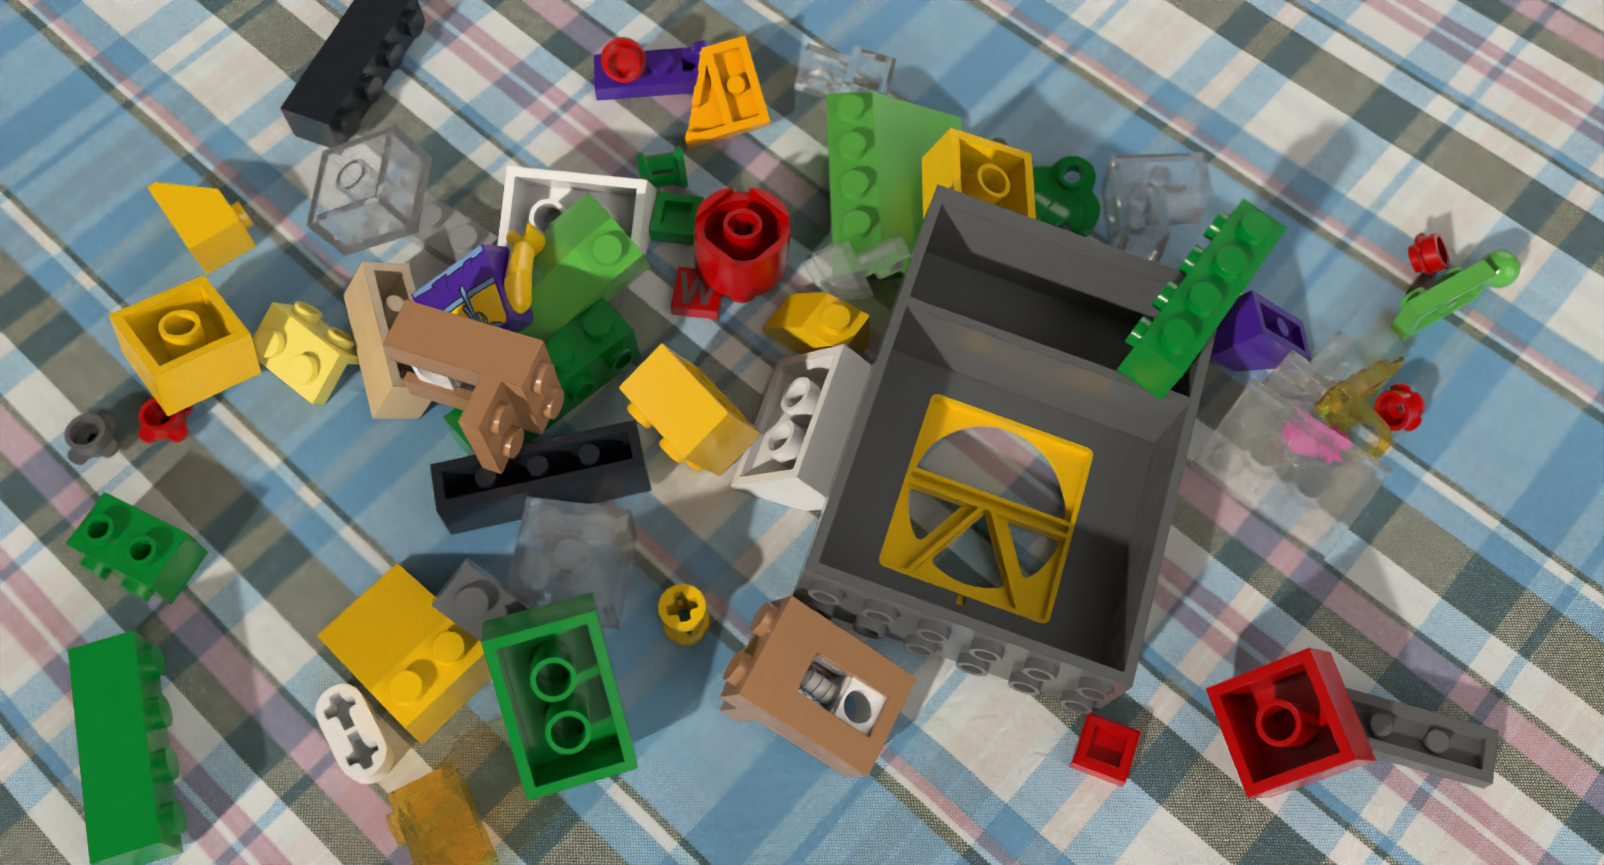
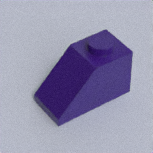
(1258, 335)

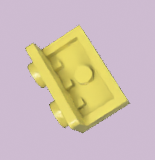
(303, 349)

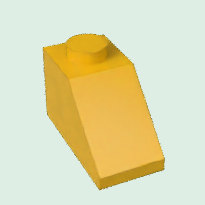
(205, 222)
(818, 322)

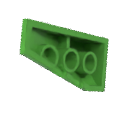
(581, 262)

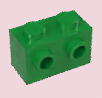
(136, 548)

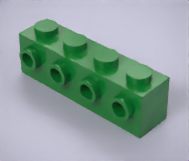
(1199, 303)
(585, 358)
(125, 751)

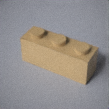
(372, 307)

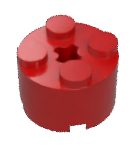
(741, 242)

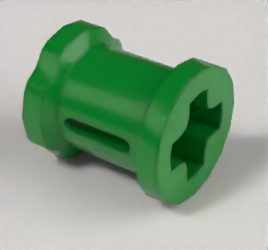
(663, 168)

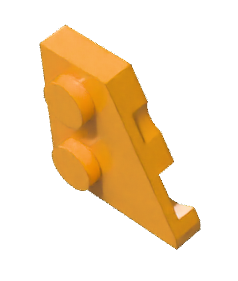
(725, 95)

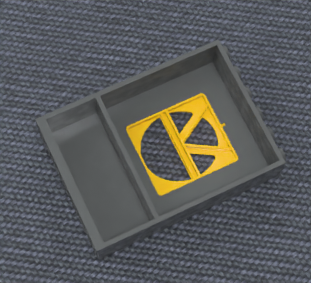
(1025, 337)

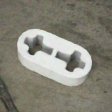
(343, 739)

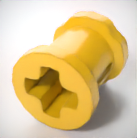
(668, 612)

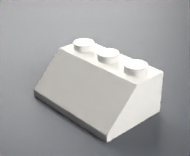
(545, 194)
(803, 427)

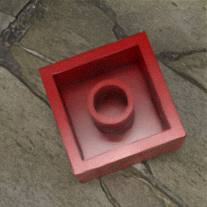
(1289, 724)

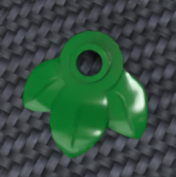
(1065, 201)

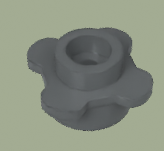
(83, 429)

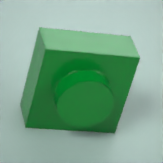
(674, 218)

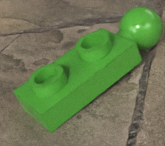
(1454, 291)

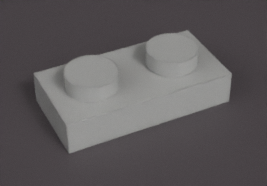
(448, 232)

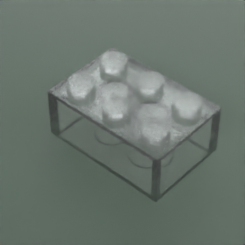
(1289, 469)

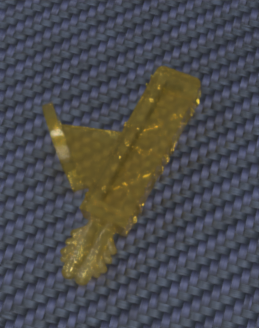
(1347, 406)

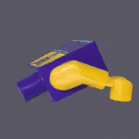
(489, 283)

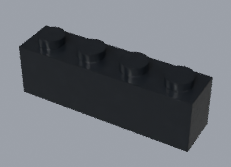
(352, 69)
(569, 468)

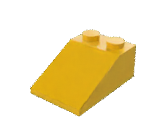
(408, 653)

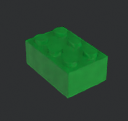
(558, 695)

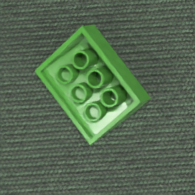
(877, 166)

